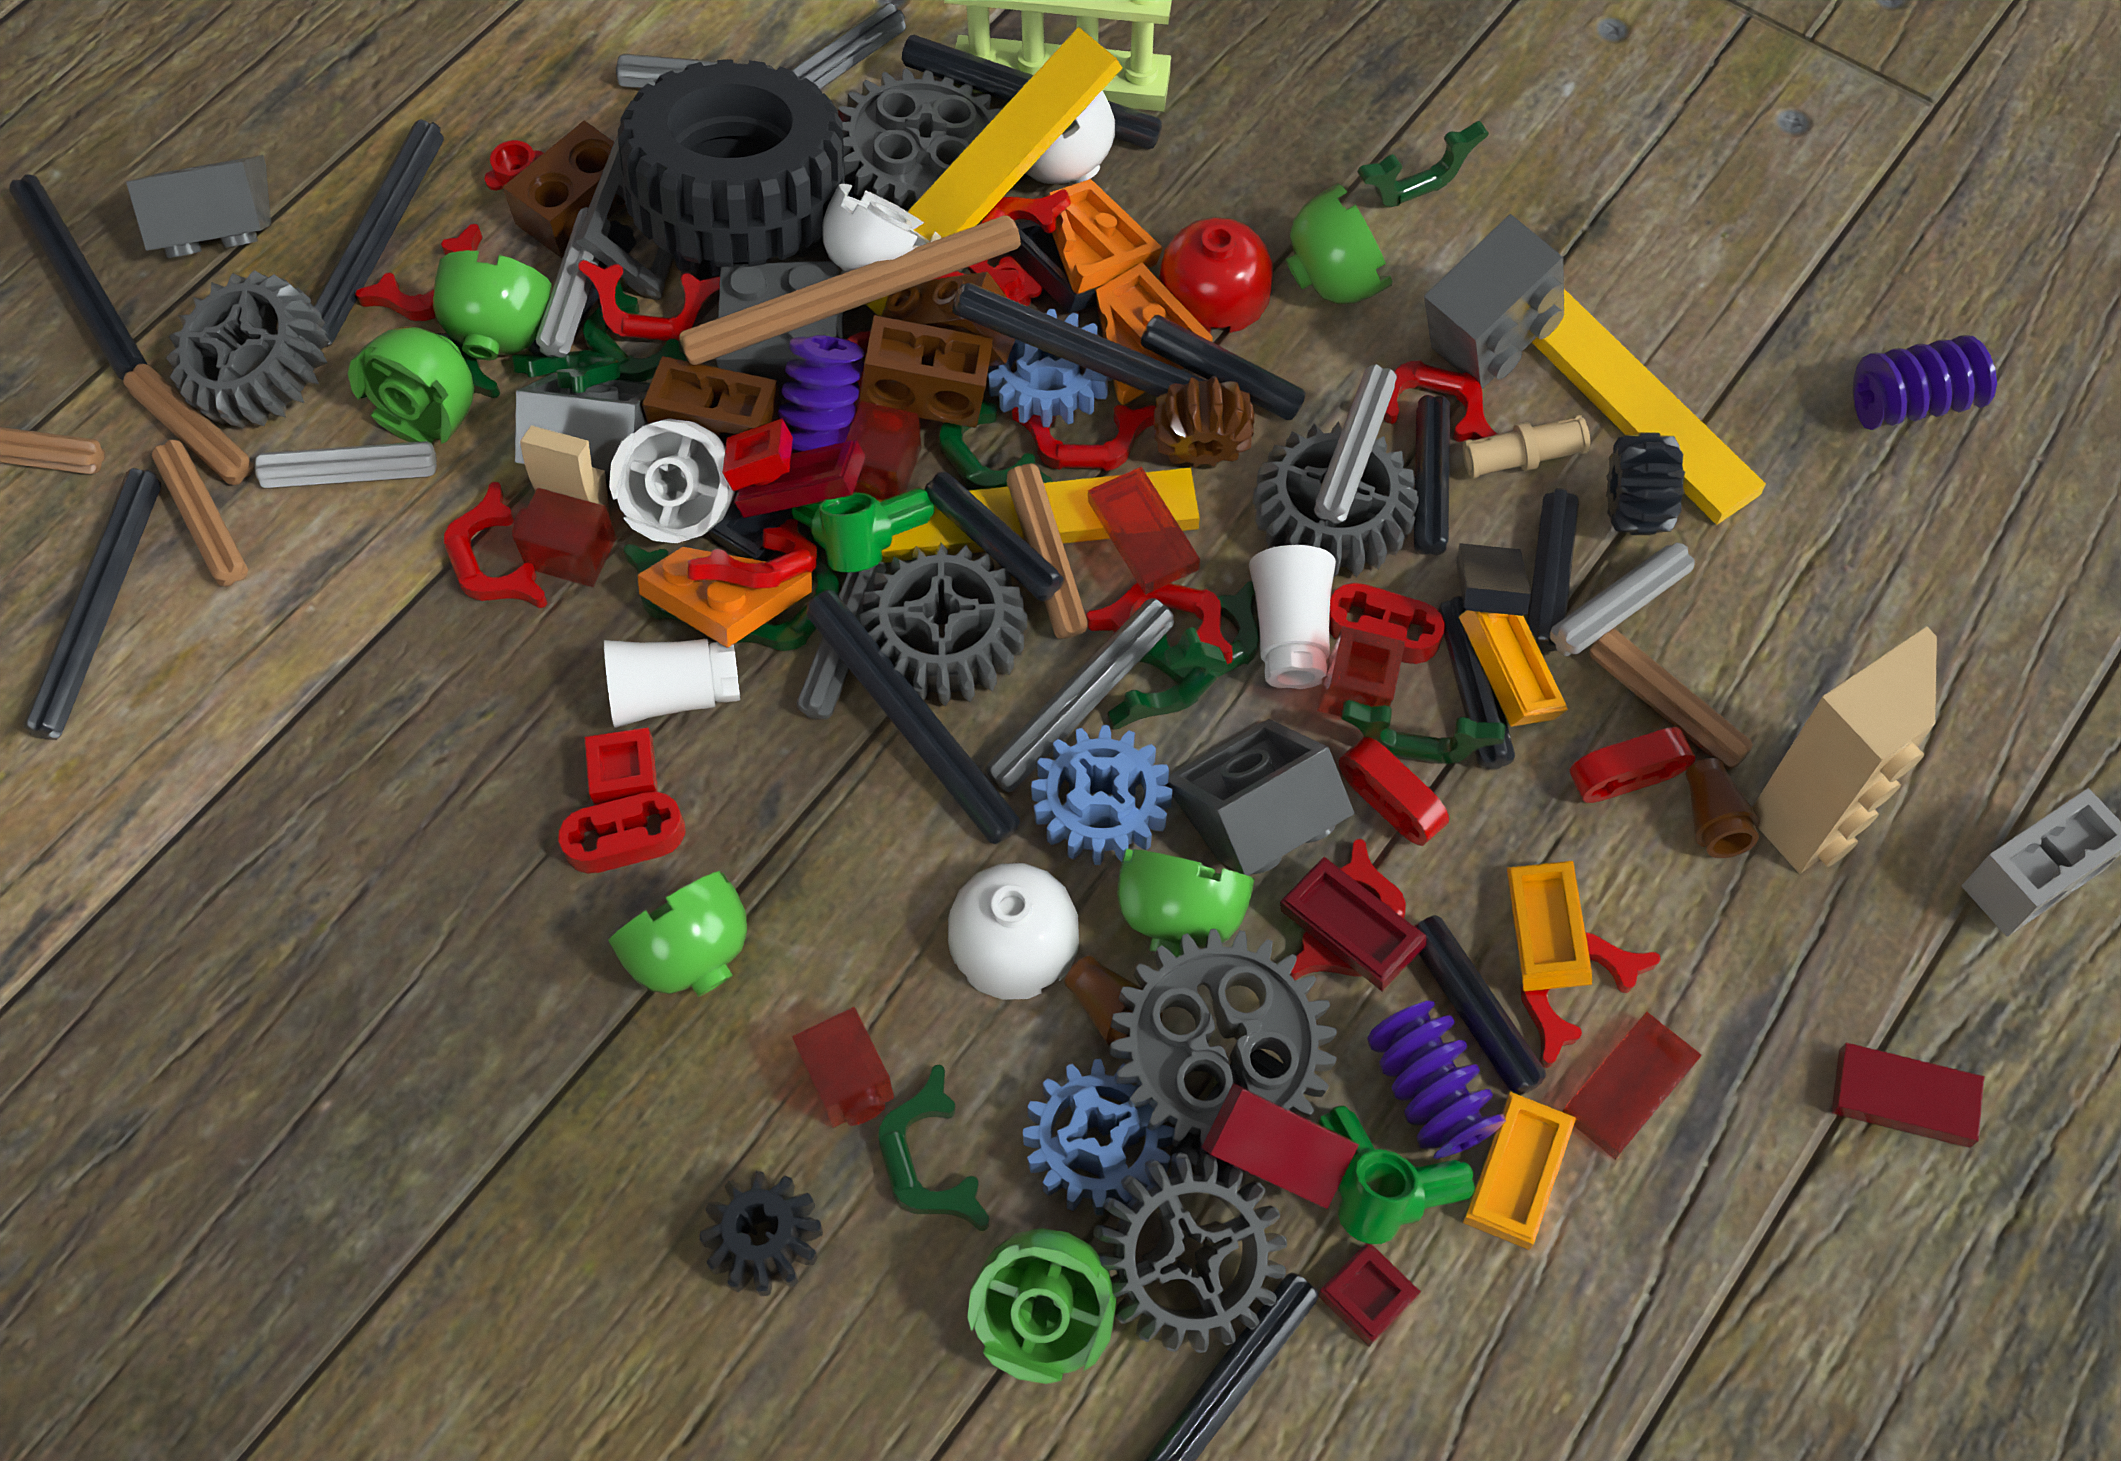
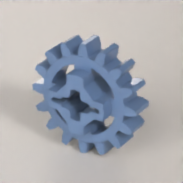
(1046, 382)
(1100, 820)
(1073, 1149)

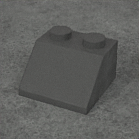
(201, 205)
(600, 414)
(1262, 796)

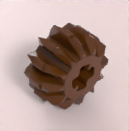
(1203, 422)

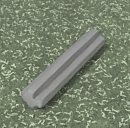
(567, 296)
(1355, 444)
(346, 464)
(1621, 599)

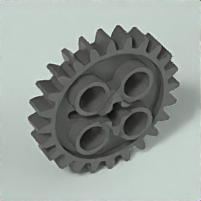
(908, 133)
(1163, 1059)

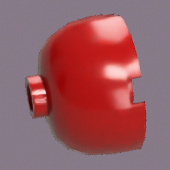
(1219, 273)

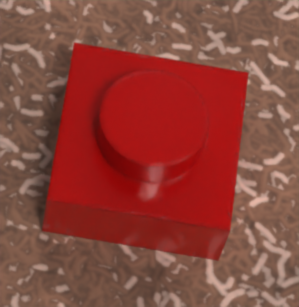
(758, 455)
(620, 765)

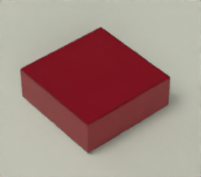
(1369, 1293)

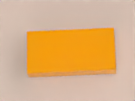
(1514, 667)
(1549, 926)
(1519, 1171)

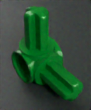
(860, 527)
(1385, 1188)

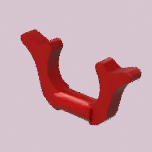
(1039, 210)
(420, 306)
(642, 325)
(1462, 386)
(1106, 456)
(799, 559)
(471, 579)
(1199, 602)
(1315, 955)
(1555, 1031)

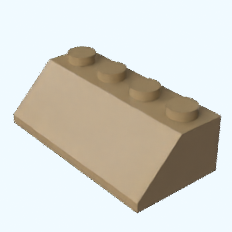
(1851, 755)

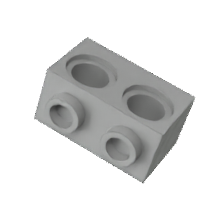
(2046, 862)

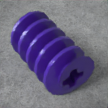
(1923, 381)
(823, 390)
(1432, 1080)

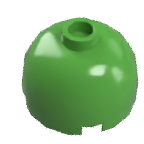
(1335, 250)
(489, 305)
(414, 382)
(1179, 896)
(685, 939)
(1042, 1305)

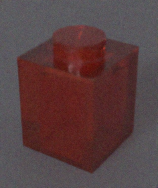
(891, 449)
(564, 536)
(1360, 669)
(844, 1069)

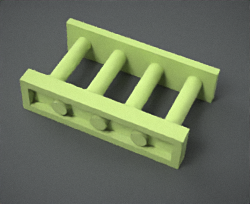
(1143, 74)

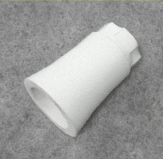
(1293, 613)
(667, 677)

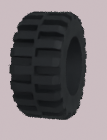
(730, 162)

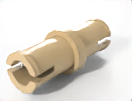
(1526, 446)

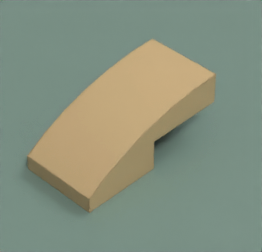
(563, 465)

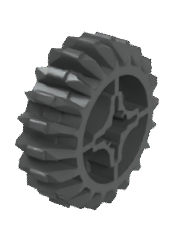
(238, 336)
(1377, 517)
(910, 606)
(1215, 1309)

